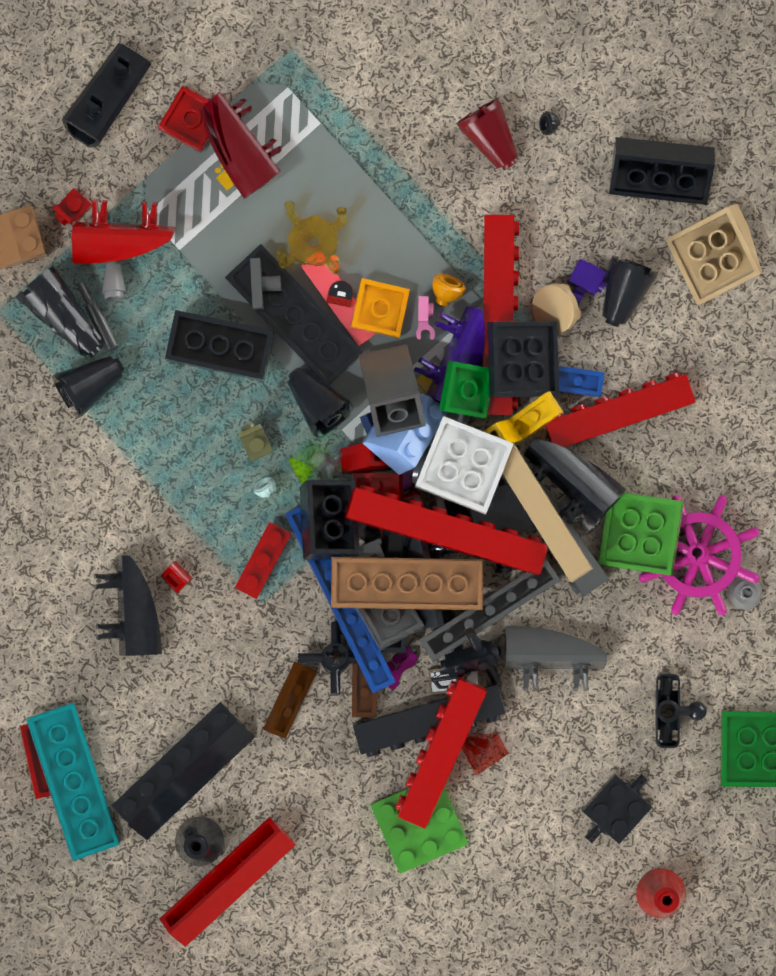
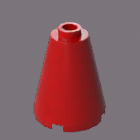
(654, 887)

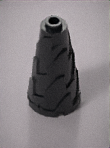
(57, 307)

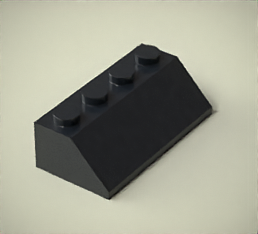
(662, 170)

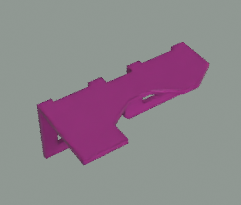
(408, 663)

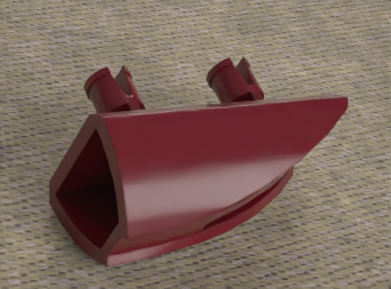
(236, 147)

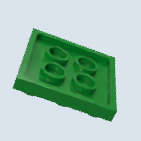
(748, 749)

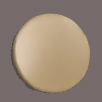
(557, 304)

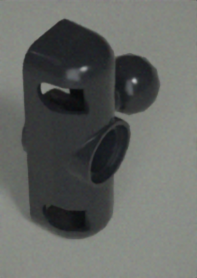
(667, 695)

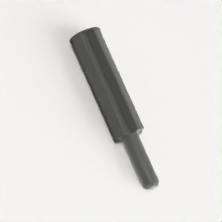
(98, 320)

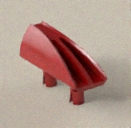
(111, 242)

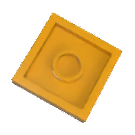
(379, 308)

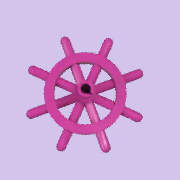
(701, 554)

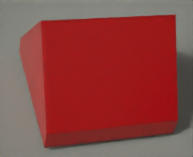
(176, 577)

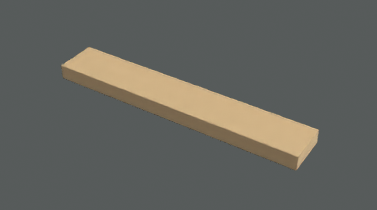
(545, 516)

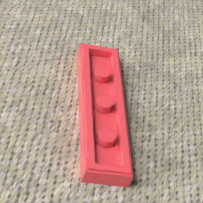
(322, 280)

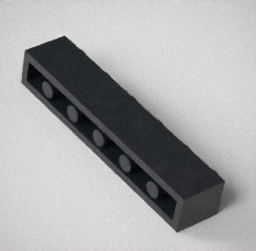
(415, 723)

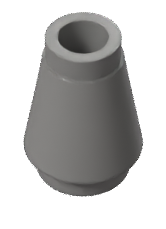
(113, 283)

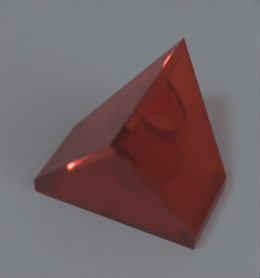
(483, 750)

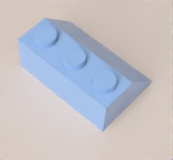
(405, 448)

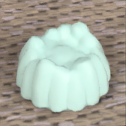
(265, 487)

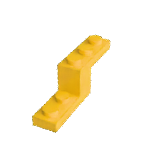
(527, 420)

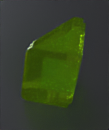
(301, 470)

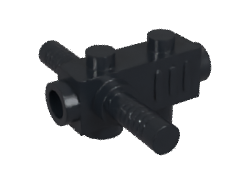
(480, 656)

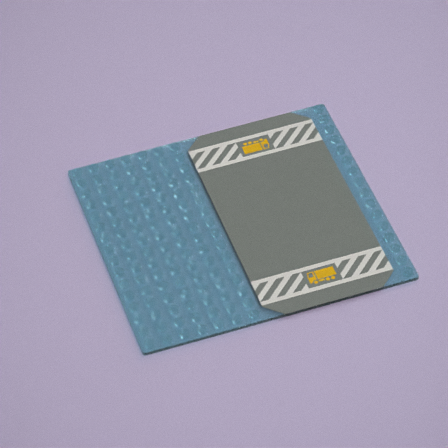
(186, 420)

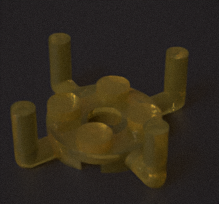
(312, 227)

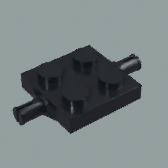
(616, 808)

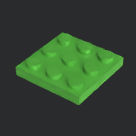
(642, 534)
(413, 844)

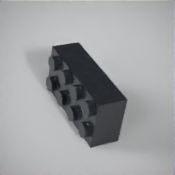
(219, 345)

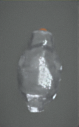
(327, 467)

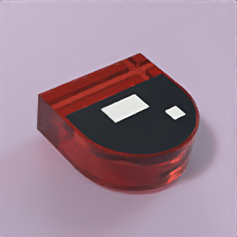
(340, 294)

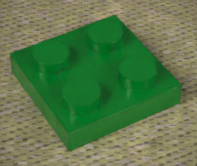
(466, 390)

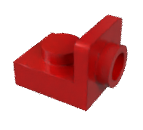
(71, 208)

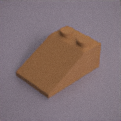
(20, 237)

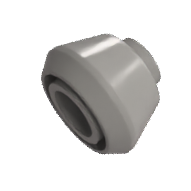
(738, 589)

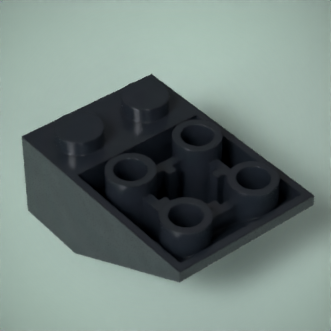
(503, 511)

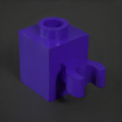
(587, 279)

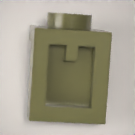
(255, 441)

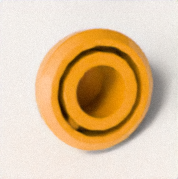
(447, 289)

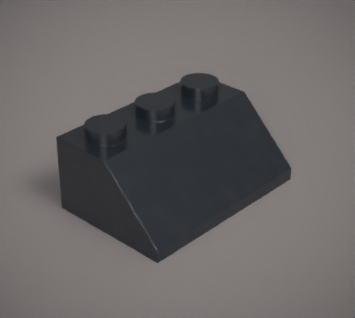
(323, 521)

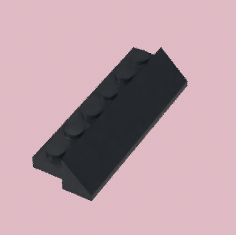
(183, 771)

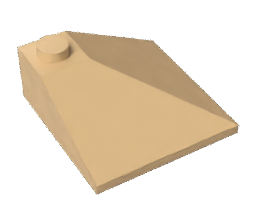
(715, 254)

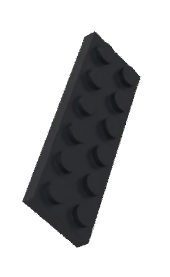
(298, 318)

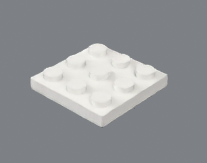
(464, 465)

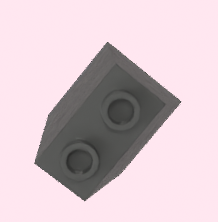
(392, 390)

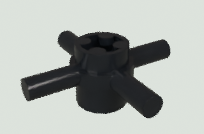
(333, 649)

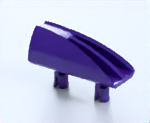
(464, 347)

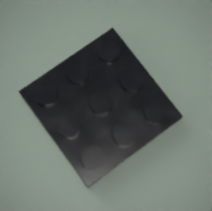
(523, 358)

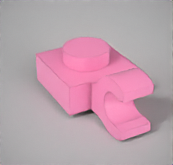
(425, 311)

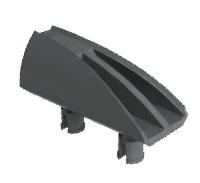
(547, 649)

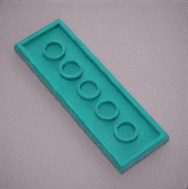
(72, 781)

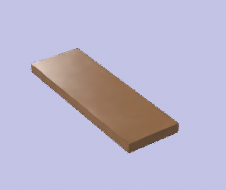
(407, 583)

